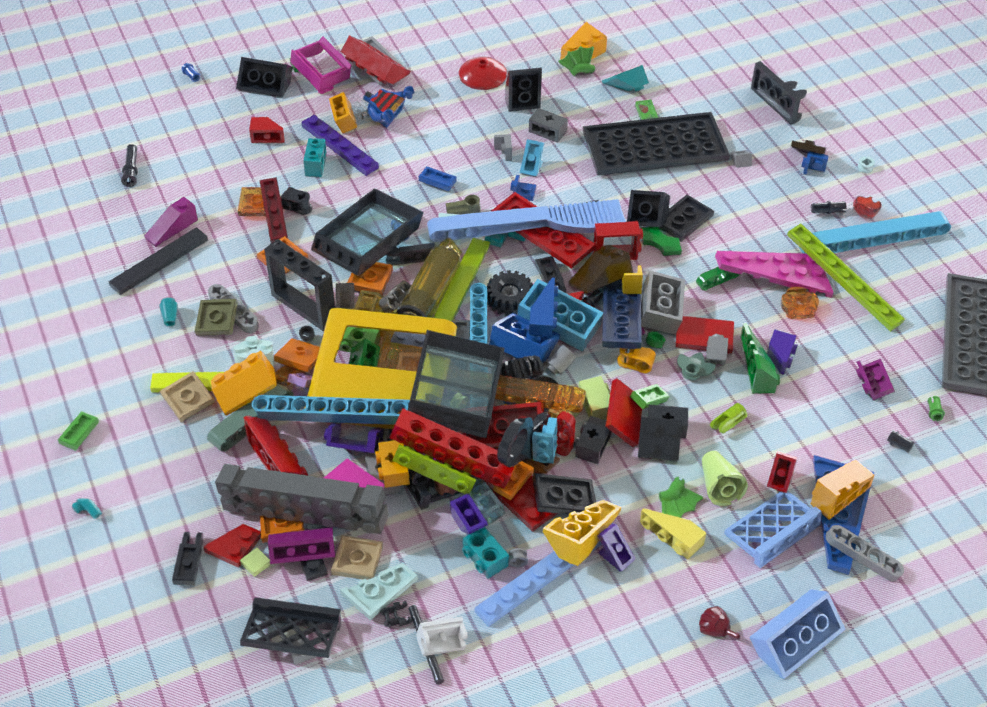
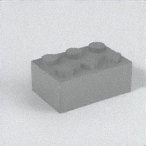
(662, 302)

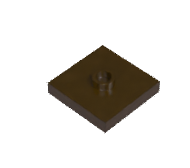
(808, 146)

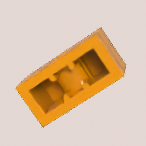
(343, 112)
(390, 471)

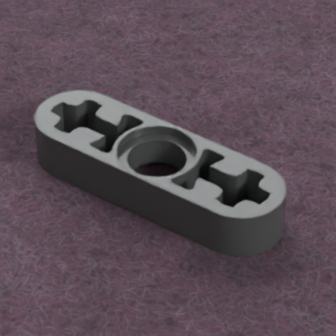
(391, 297)

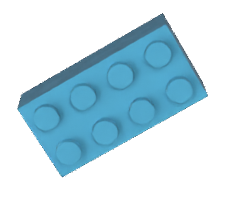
(575, 319)

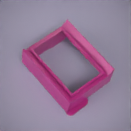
(321, 82)

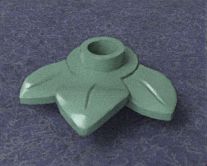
(694, 366)

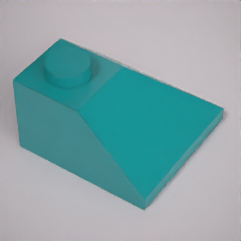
(629, 80)

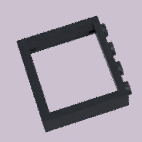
(280, 255)

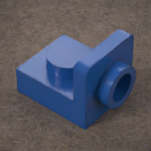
(815, 162)
(524, 189)

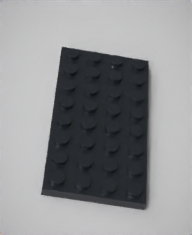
(655, 143)

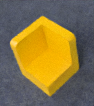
(633, 282)

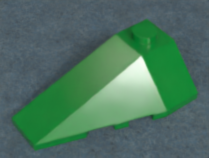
(759, 366)

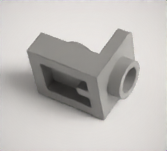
(504, 143)

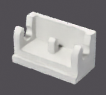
(441, 636)

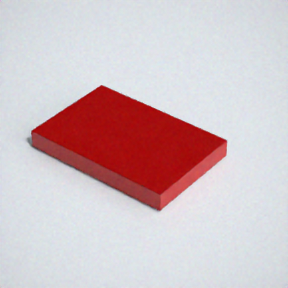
(695, 331)
(623, 413)

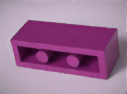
(301, 545)

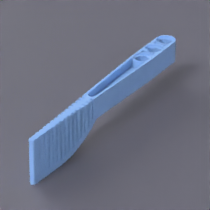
(570, 218)

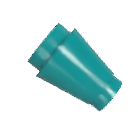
(168, 310)

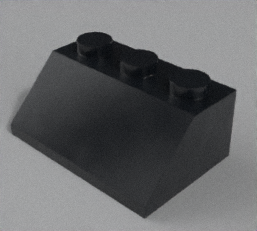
(263, 76)

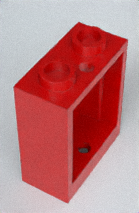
(619, 229)

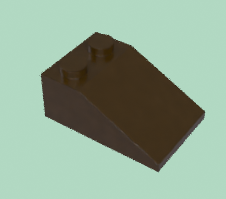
(602, 269)

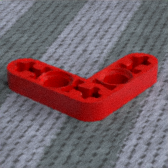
(565, 424)

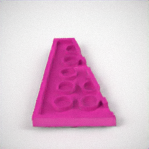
(779, 268)

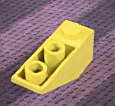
(677, 532)

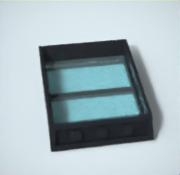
(367, 231)
(456, 382)

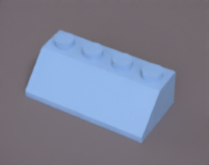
(798, 632)

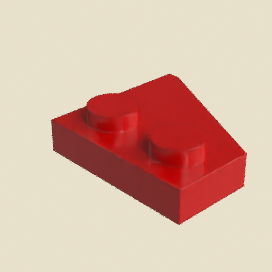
(234, 544)

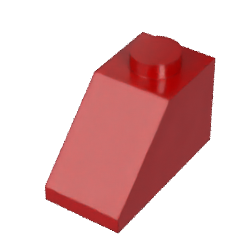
(265, 131)
(782, 472)

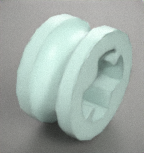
(866, 164)

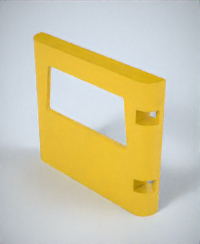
(360, 381)

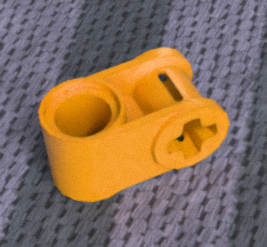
(637, 359)

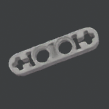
(240, 321)
(863, 555)

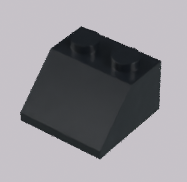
(648, 208)

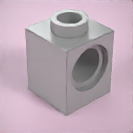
(716, 349)

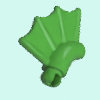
(579, 61)
(678, 499)

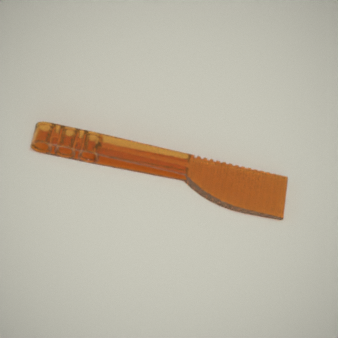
(508, 389)

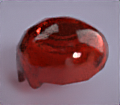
(866, 207)

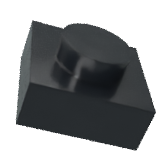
(314, 568)

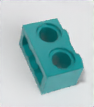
(315, 157)
(488, 550)

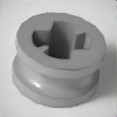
(518, 557)

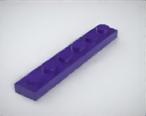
(340, 145)

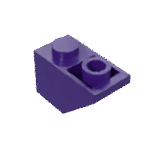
(781, 348)

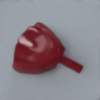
(716, 623)

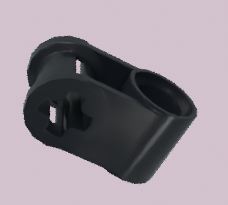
(296, 201)

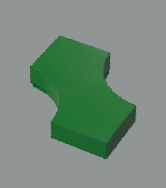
(667, 245)

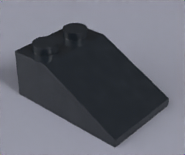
(523, 89)

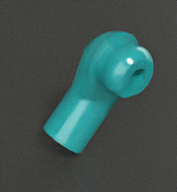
(86, 505)

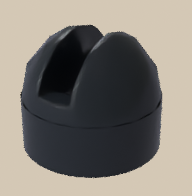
(308, 331)

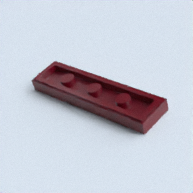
(273, 209)

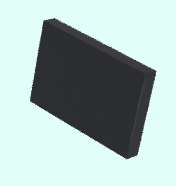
(686, 217)
(562, 493)

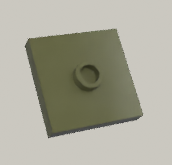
(216, 317)

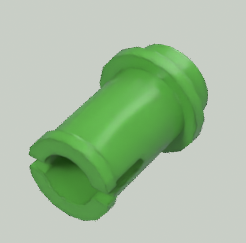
(936, 412)

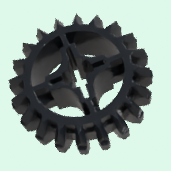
(523, 368)

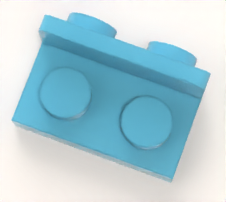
(546, 442)

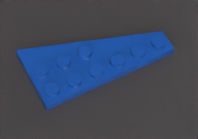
(849, 518)

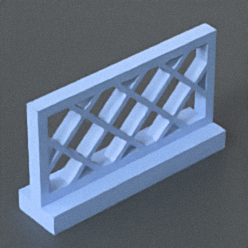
(785, 535)

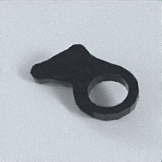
(514, 451)

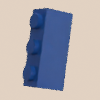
(514, 336)

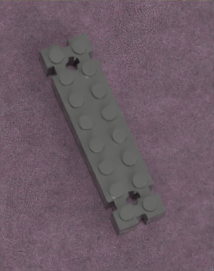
(302, 498)

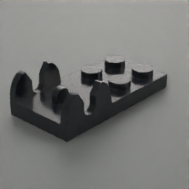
(777, 93)

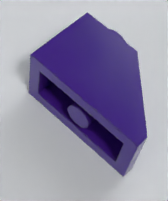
(467, 514)

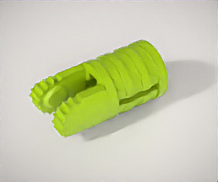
(729, 418)

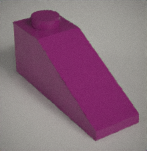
(174, 220)

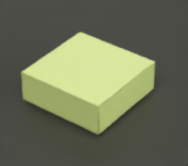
(255, 562)

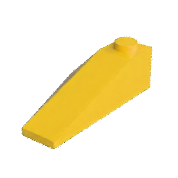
(577, 534)

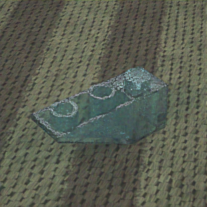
(486, 501)

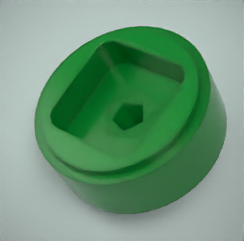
(655, 339)

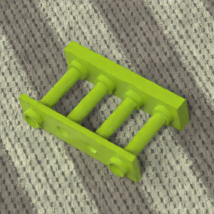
(432, 469)

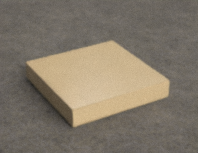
(187, 396)
(357, 557)

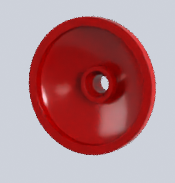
(482, 73)

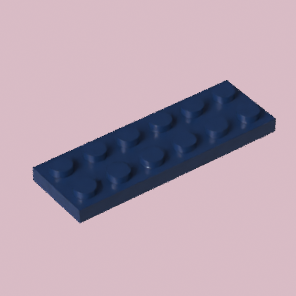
(621, 318)

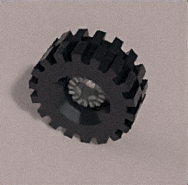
(502, 286)

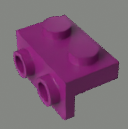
(876, 379)

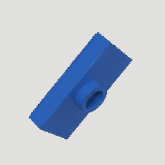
(437, 178)

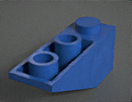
(542, 311)

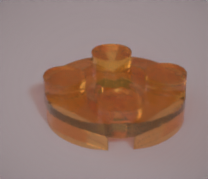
(800, 311)

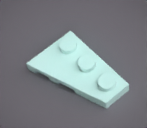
(378, 592)

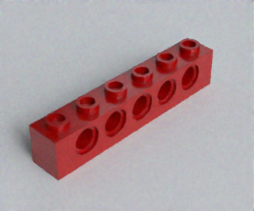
(450, 448)

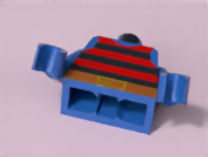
(386, 105)

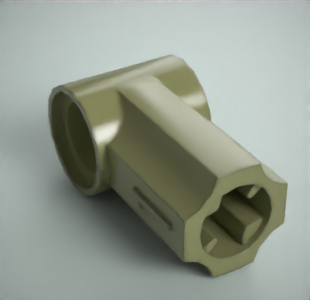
(469, 205)

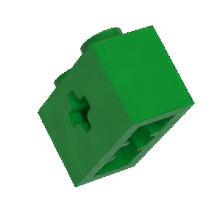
(365, 354)

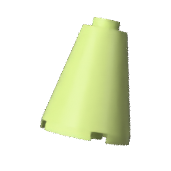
(722, 479)

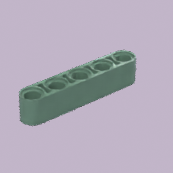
(233, 429)

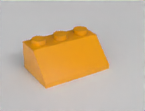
(243, 382)

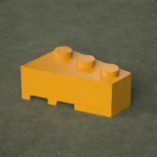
(586, 37)
(841, 488)

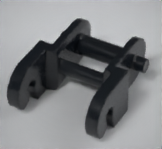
(397, 620)

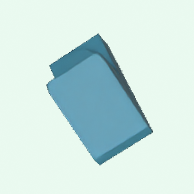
(532, 157)

